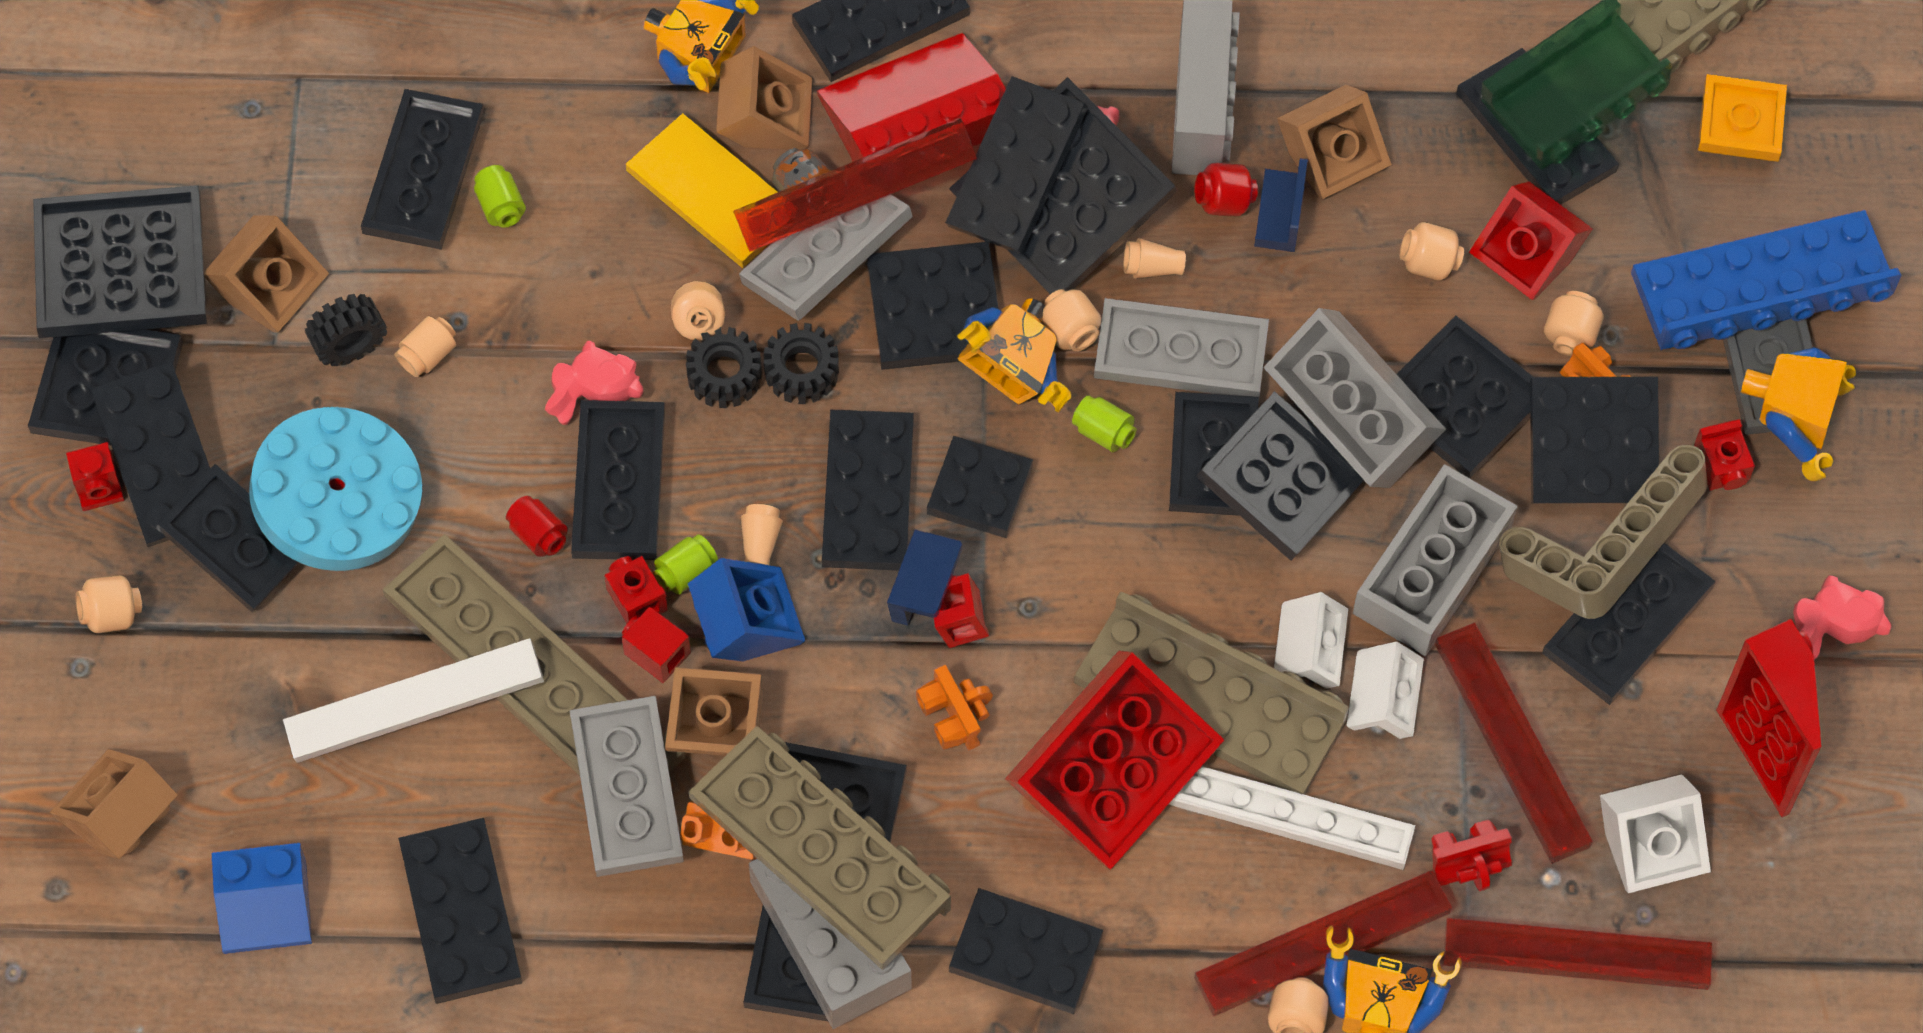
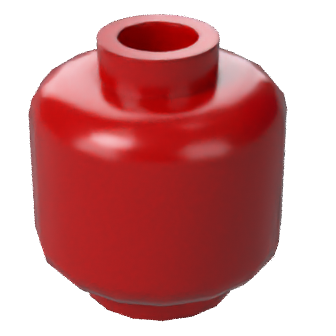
(1225, 189)

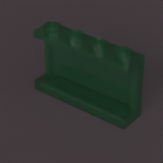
(1574, 84)

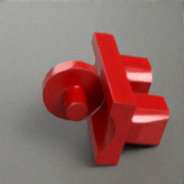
(1472, 858)

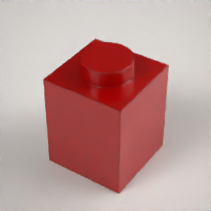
(655, 644)

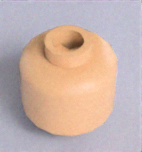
(1431, 251)
(688, 304)
(1071, 319)
(1573, 321)
(108, 604)
(1298, 1007)

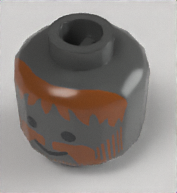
(796, 167)

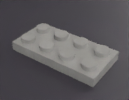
(812, 262)
(1181, 348)
(626, 786)

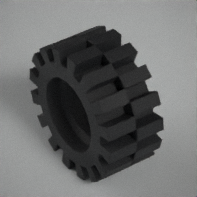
(346, 329)
(795, 342)
(723, 388)

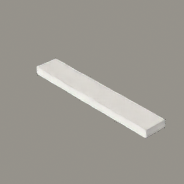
(413, 700)
(1297, 816)

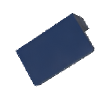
(1280, 208)
(923, 576)

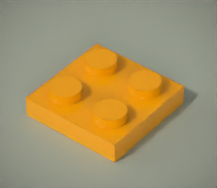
(1742, 118)

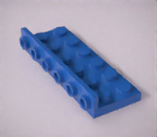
(1764, 280)

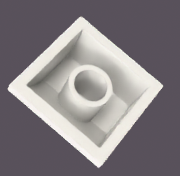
(1656, 832)

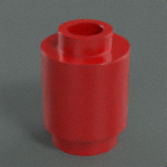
(536, 526)

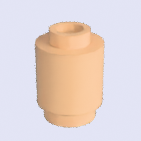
(426, 346)

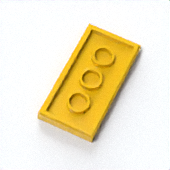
(701, 184)

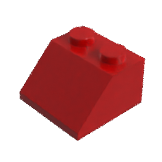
(1530, 239)

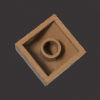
(763, 102)
(1337, 138)
(266, 272)
(712, 710)
(115, 803)

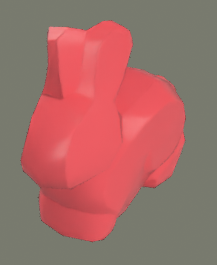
(594, 376)
(1841, 613)

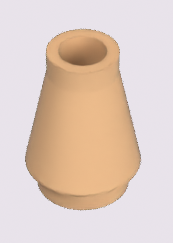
(1152, 259)
(760, 532)

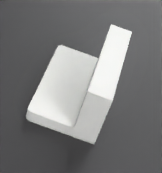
(1312, 638)
(1386, 689)

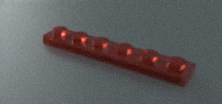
(854, 184)
(1513, 743)
(1305, 948)
(1578, 953)

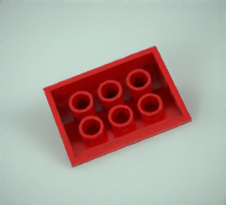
(914, 97)
(1775, 711)
(1115, 758)

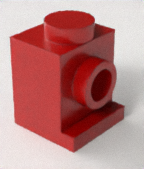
(1716, 443)
(95, 476)
(634, 599)
(961, 613)

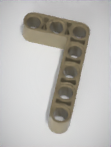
(1652, 510)

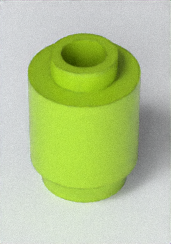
(499, 196)
(1104, 423)
(684, 563)

